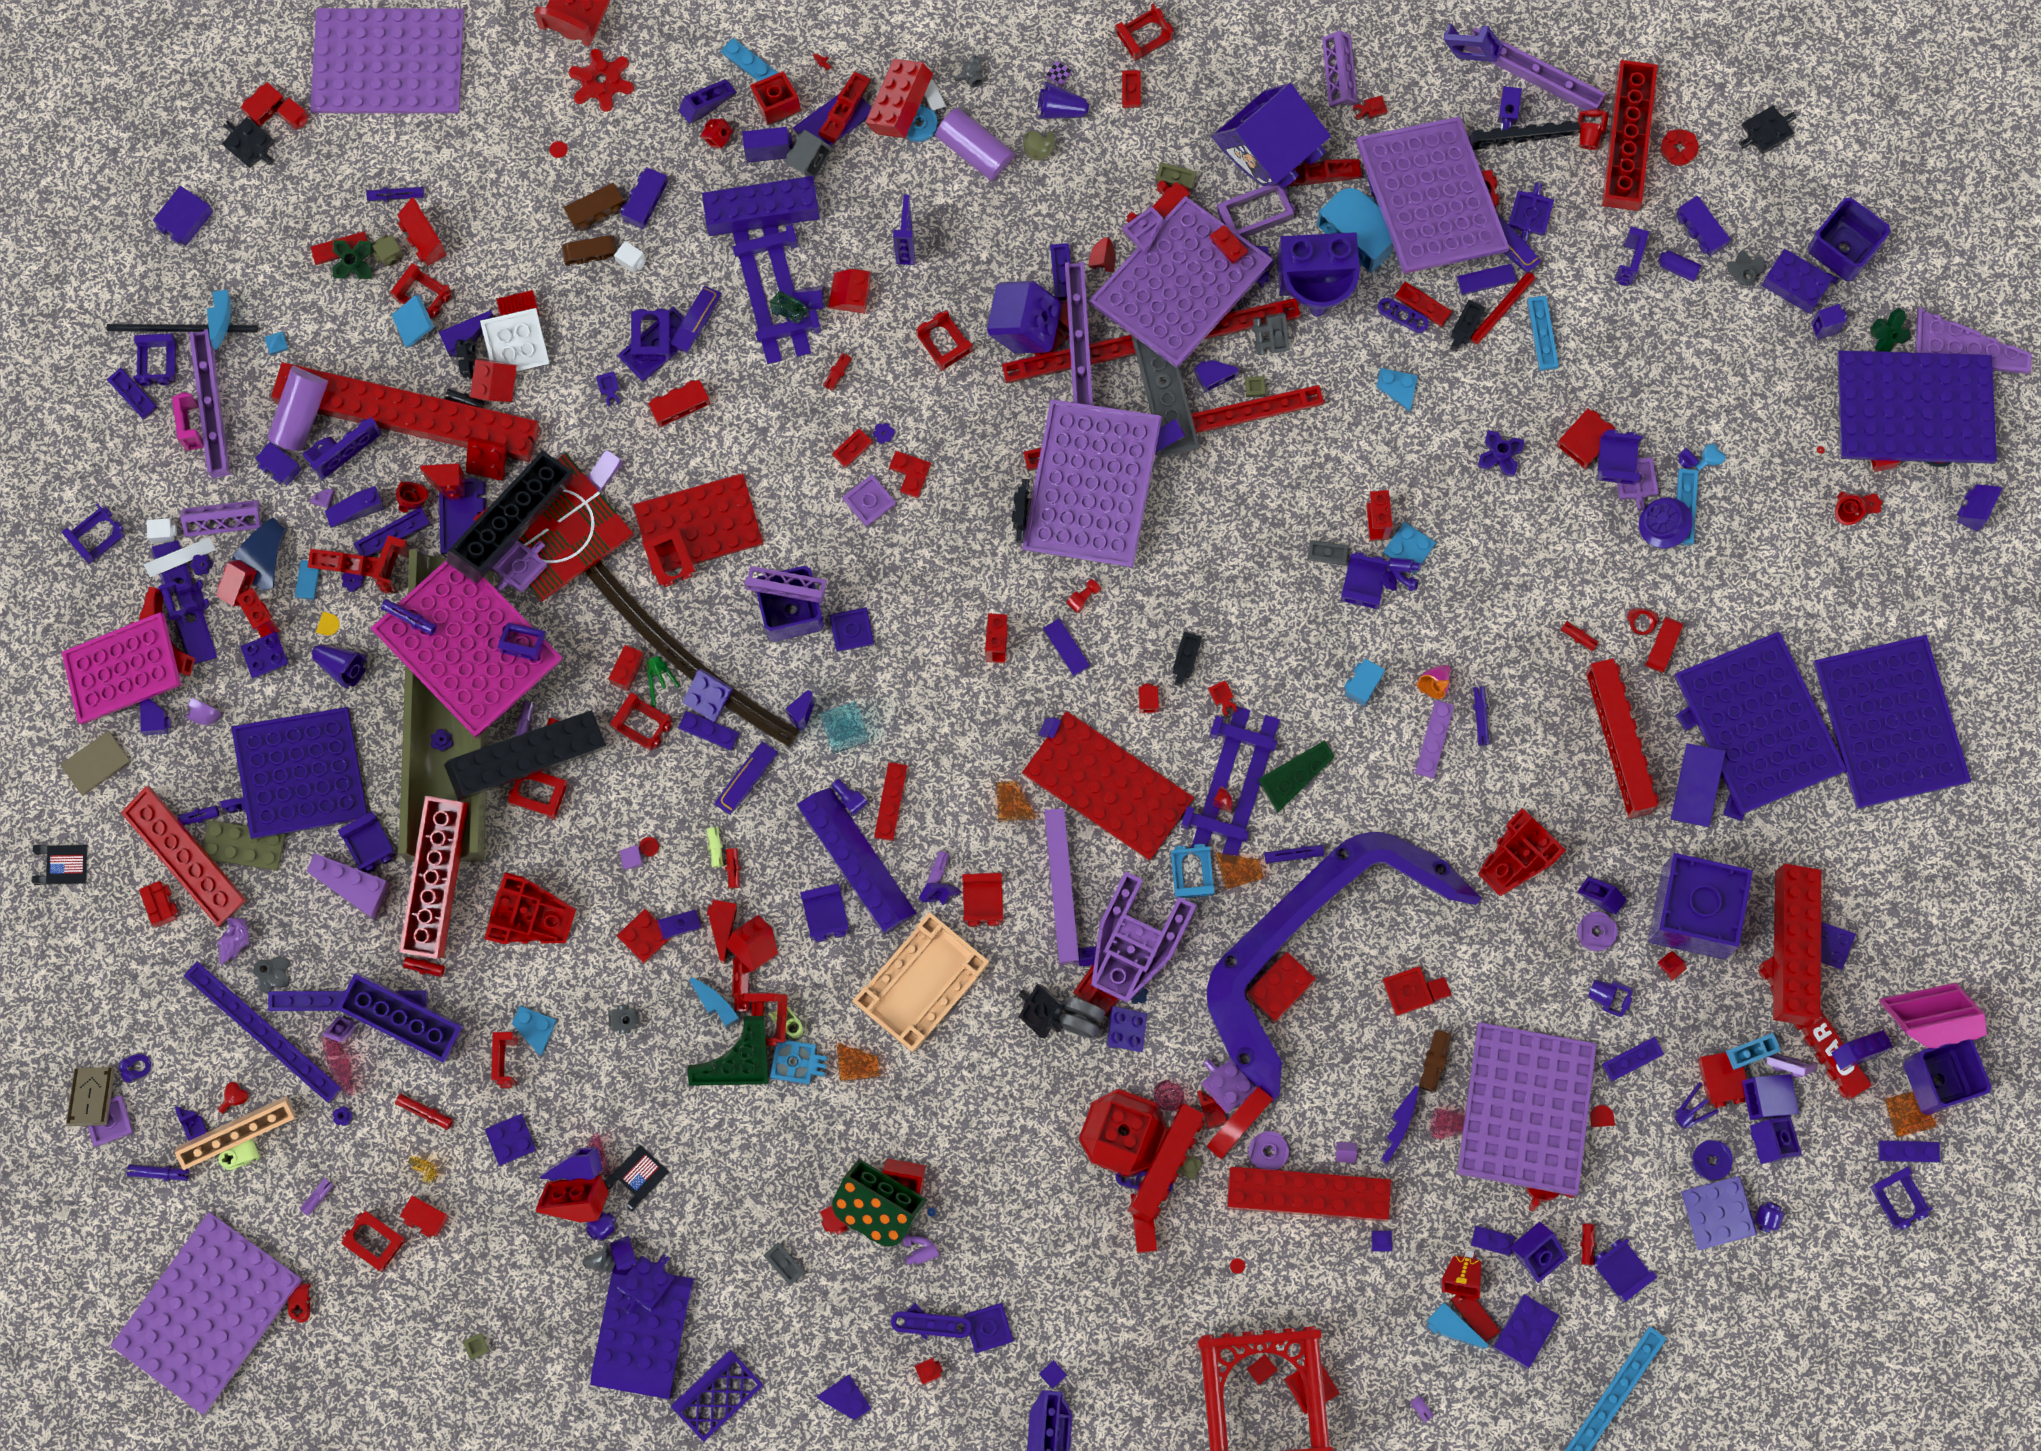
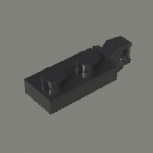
(1466, 324)
(1186, 657)

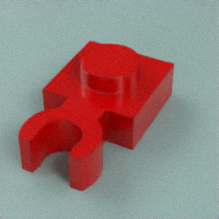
(1372, 107)
(1222, 695)

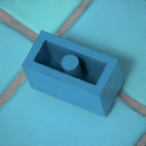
(1364, 681)

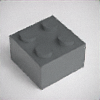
(808, 154)

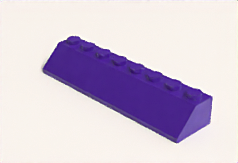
(856, 860)

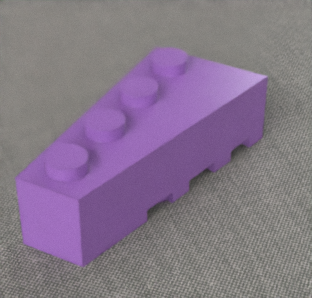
(355, 886)

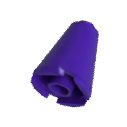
(1060, 103)
(341, 664)

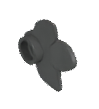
(1745, 265)
(275, 973)

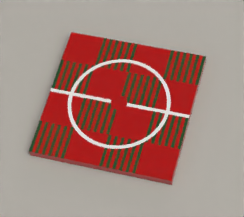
(575, 532)

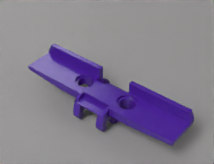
(194, 635)

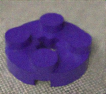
(1707, 1170)

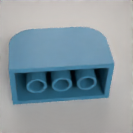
(1355, 212)

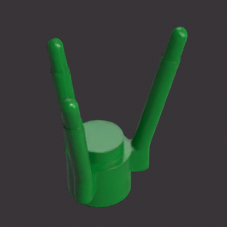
(657, 668)

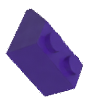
(1978, 506)
(1775, 1140)
(1539, 1251)

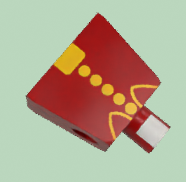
(1463, 1276)

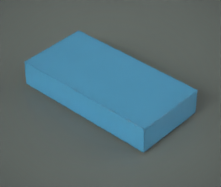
(306, 581)

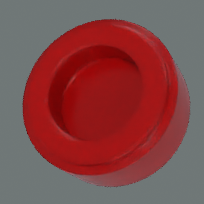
(649, 846)

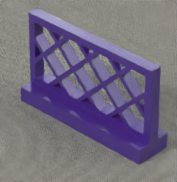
(903, 238)
(704, 1382)

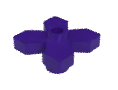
(1494, 456)

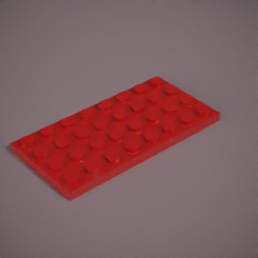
(1108, 786)

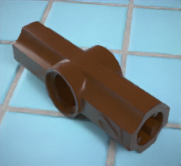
(1435, 1061)

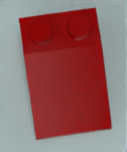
(574, 1199)

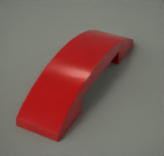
(1239, 1122)

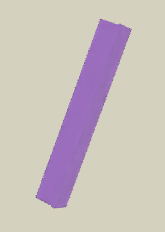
(1545, 76)
(1078, 333)
(209, 404)
(1061, 886)

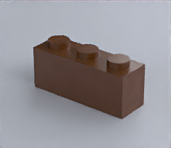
(594, 207)

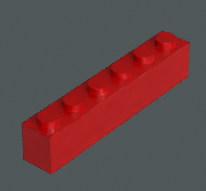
(1166, 1162)

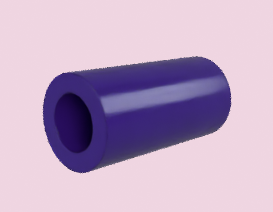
(1679, 265)

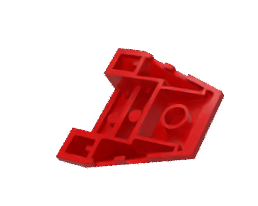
(1520, 854)
(527, 914)

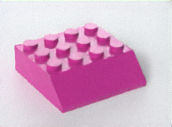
(1937, 1015)

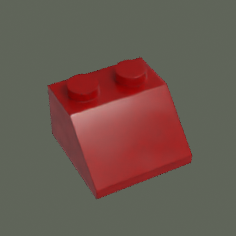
(775, 97)
(850, 290)
(493, 380)
(446, 479)
(753, 943)
(906, 1173)

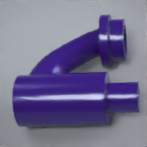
(1400, 565)

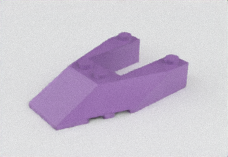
(1130, 950)

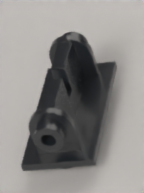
(467, 350)

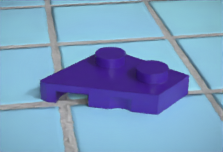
(845, 1398)

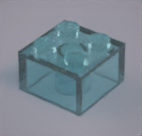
(844, 727)

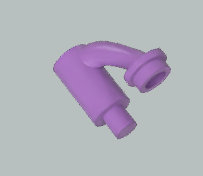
(923, 1254)

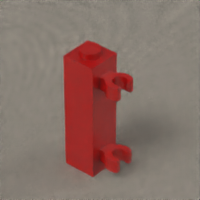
(1169, 200)

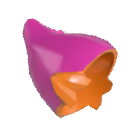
(1436, 675)

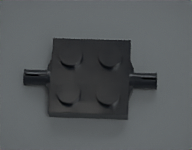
(1767, 129)
(248, 142)
(1021, 506)
(1041, 1011)

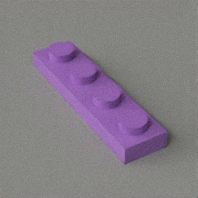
(1434, 739)

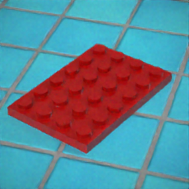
(710, 518)

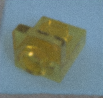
(421, 1165)

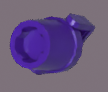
(1604, 993)

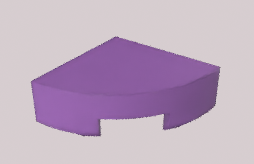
(323, 498)

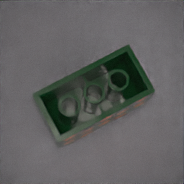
(876, 1204)

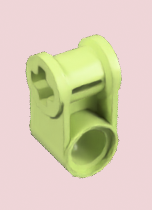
(791, 1020)
(241, 1155)

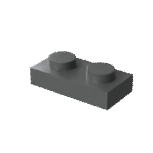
(1327, 552)
(784, 1264)

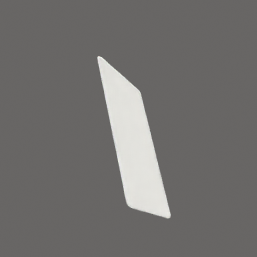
(933, 96)

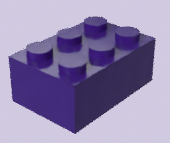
(1797, 281)
(1525, 1331)

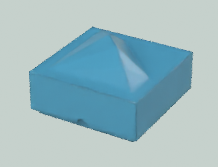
(276, 343)

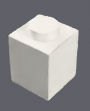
(630, 257)
(161, 530)

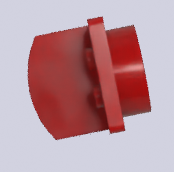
(572, 18)

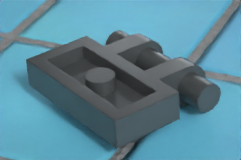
(1277, 334)

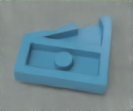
(1398, 386)
(534, 1028)

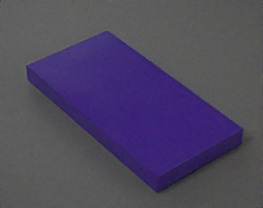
(817, 119)
(645, 368)
(1698, 785)

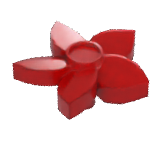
(822, 61)

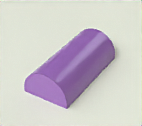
(974, 143)
(297, 409)

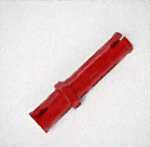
(423, 1111)

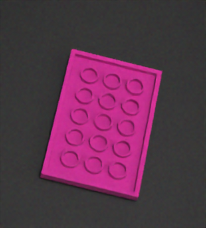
(121, 668)

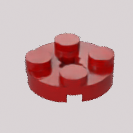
(1681, 137)

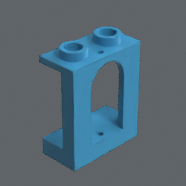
(1204, 854)

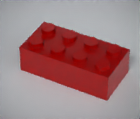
(899, 98)

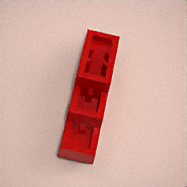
(844, 107)
(1327, 171)
(344, 563)

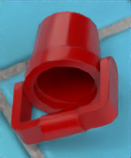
(1591, 132)

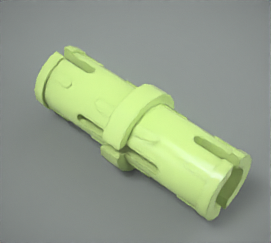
(715, 847)

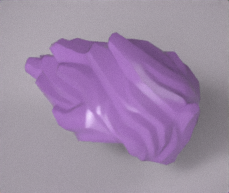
(233, 939)

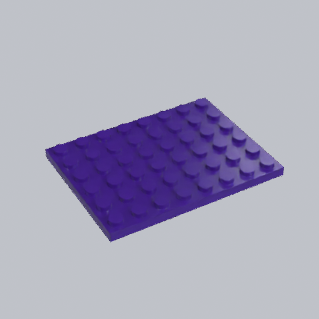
(1916, 407)
(1763, 719)
(1891, 721)

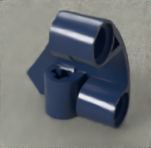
(261, 552)

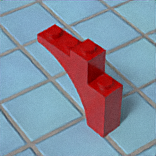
(153, 605)

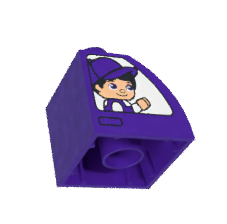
(1273, 136)

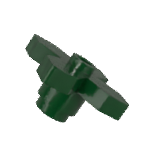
(345, 252)
(1890, 331)

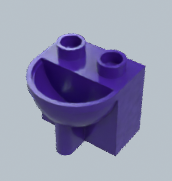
(1318, 269)

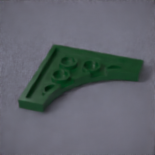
(741, 1065)

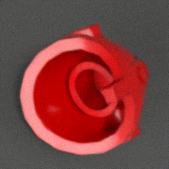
(408, 499)
(1848, 507)

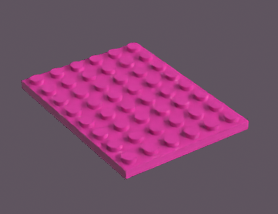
(462, 656)

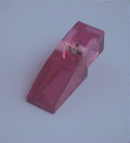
(339, 1064)

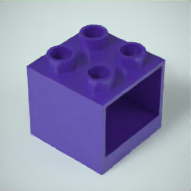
(1700, 906)

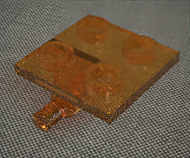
(1907, 1116)

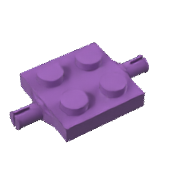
(1644, 488)
(519, 566)
(1227, 1085)

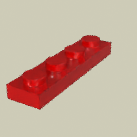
(890, 801)

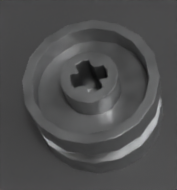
(1081, 1017)

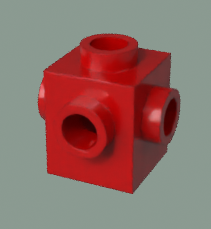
(716, 133)

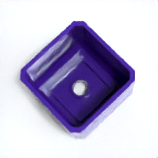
(1851, 226)
(1024, 317)
(782, 625)
(1960, 1072)

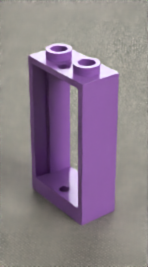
(1264, 224)

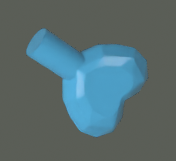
(1710, 456)

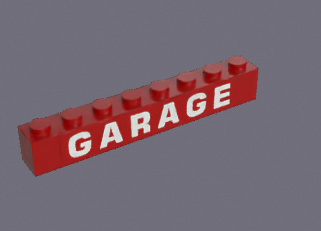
(1824, 1041)

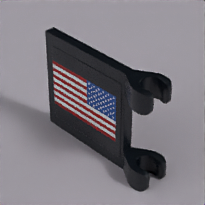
(64, 864)
(639, 1174)

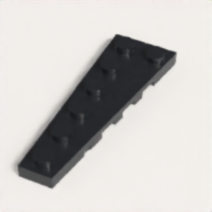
(1481, 139)

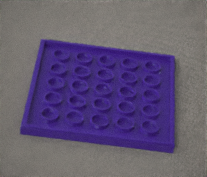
(299, 772)

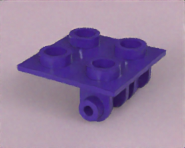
(264, 655)
(1835, 945)
(1127, 1029)

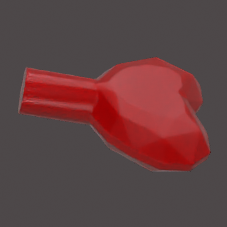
(233, 1096)

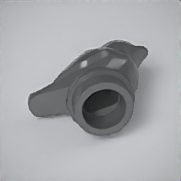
(972, 72)
(600, 1260)

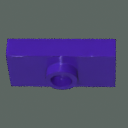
(679, 924)

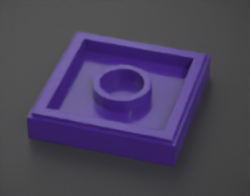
(851, 629)
(989, 1328)

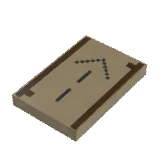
(90, 1096)

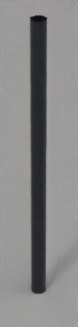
(176, 328)

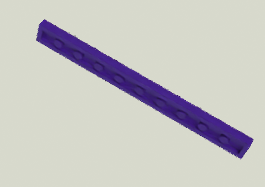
(262, 1032)

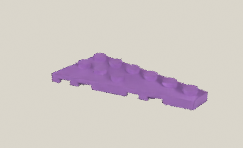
(1948, 337)

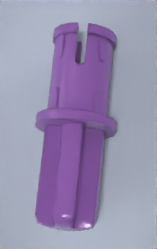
(525, 718)
(938, 867)
(316, 1196)

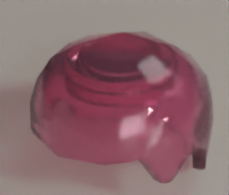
(1163, 1091)

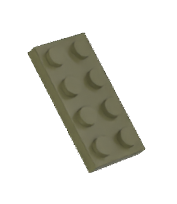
(233, 845)

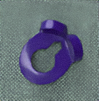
(129, 1076)

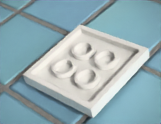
(516, 339)

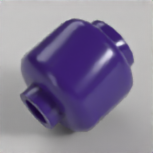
(1769, 1217)
(602, 1228)

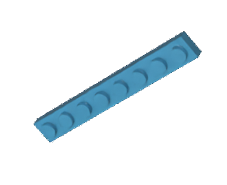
(1617, 1391)

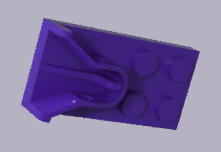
(334, 455)

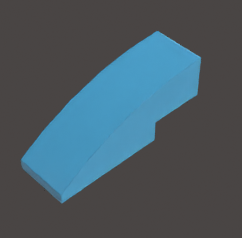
(219, 317)
(715, 1003)

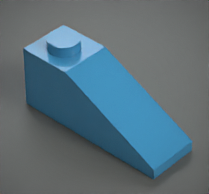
(1753, 1051)
(1450, 1325)

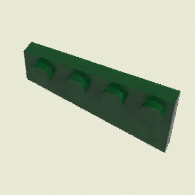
(1288, 779)

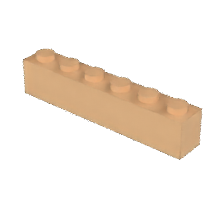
(235, 1132)

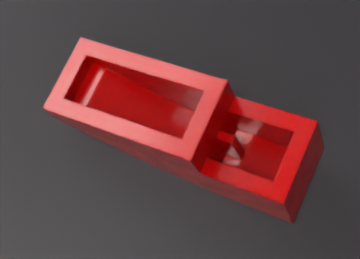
(1144, 1234)

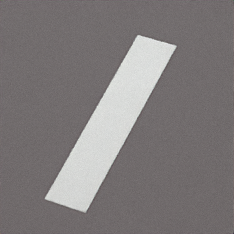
(179, 557)

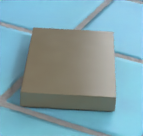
(95, 763)

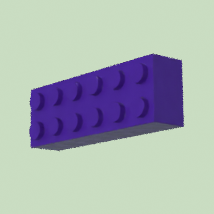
(760, 206)
(400, 1017)

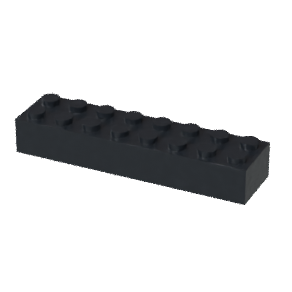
(509, 517)
(524, 755)

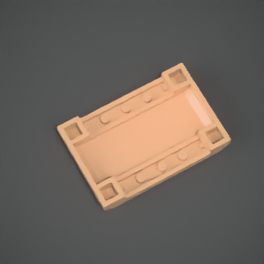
(921, 982)

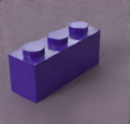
(644, 198)
(1702, 226)
(1862, 1050)

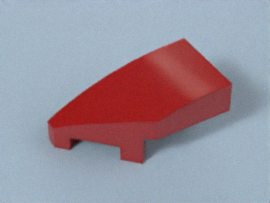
(1214, 1114)

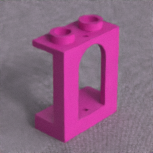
(188, 438)

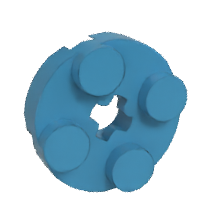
(927, 129)

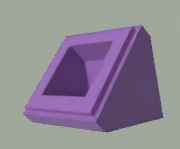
(1346, 1152)

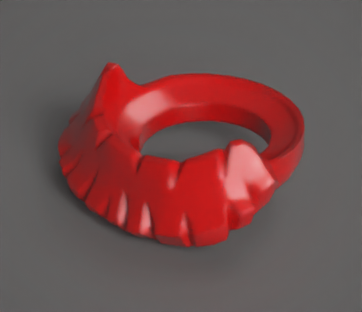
(1652, 616)

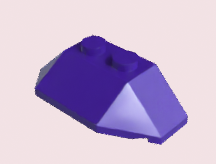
(1050, 1423)

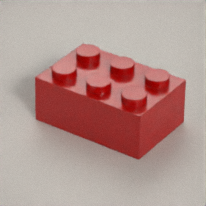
(1280, 987)

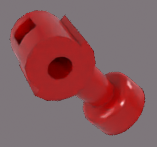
(1077, 600)

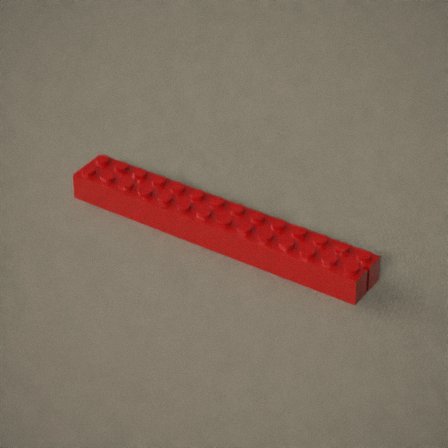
(418, 413)

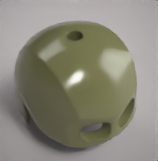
(1038, 147)

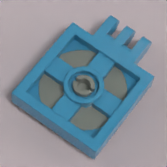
(796, 1062)

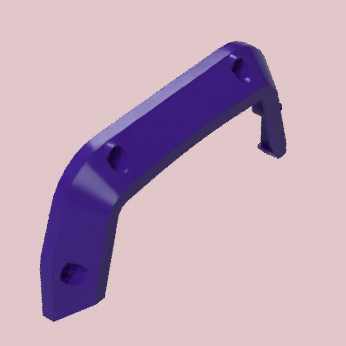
(1226, 986)

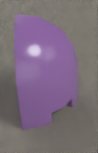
(202, 713)

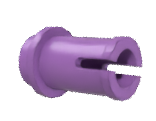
(1420, 1407)

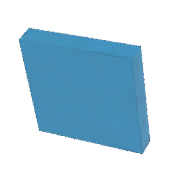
(412, 321)

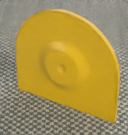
(328, 624)

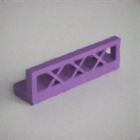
(1344, 67)
(219, 511)
(785, 589)

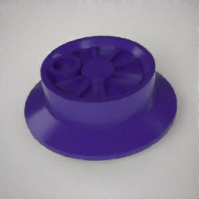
(1665, 523)

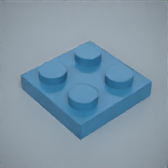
(1409, 544)

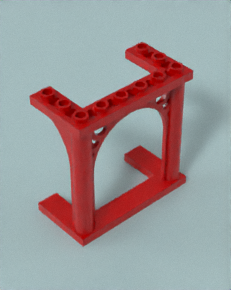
(1313, 1380)

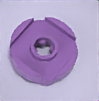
(1605, 924)
(1262, 1141)

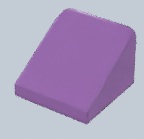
(631, 857)

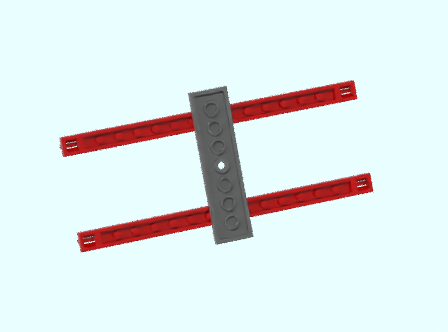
(1170, 398)

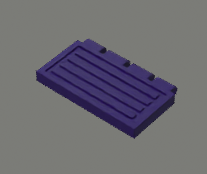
(458, 515)

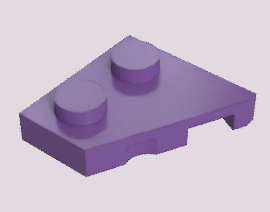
(1144, 229)
(1791, 1064)

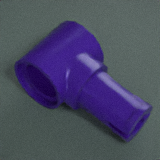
(852, 800)

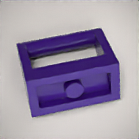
(519, 650)
(801, 710)

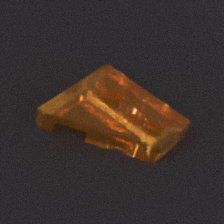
(1012, 803)
(1238, 870)
(856, 1064)

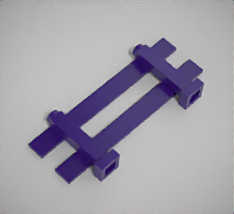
(773, 242)
(1234, 735)

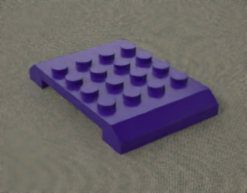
(642, 1347)

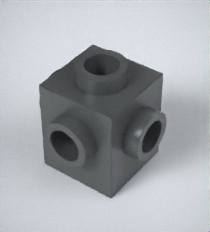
(616, 1016)

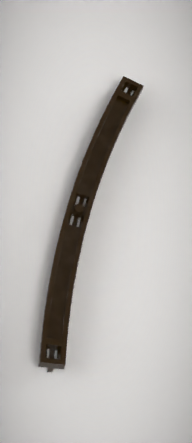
(663, 643)

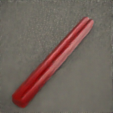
(1502, 308)

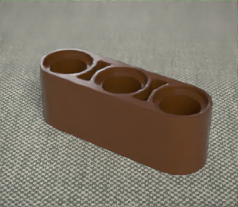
(589, 249)

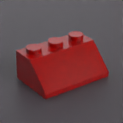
(420, 233)

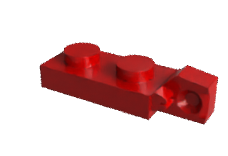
(740, 985)

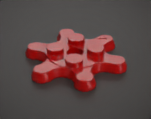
(601, 91)

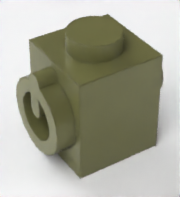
(387, 250)

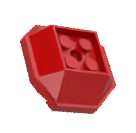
(1119, 1153)

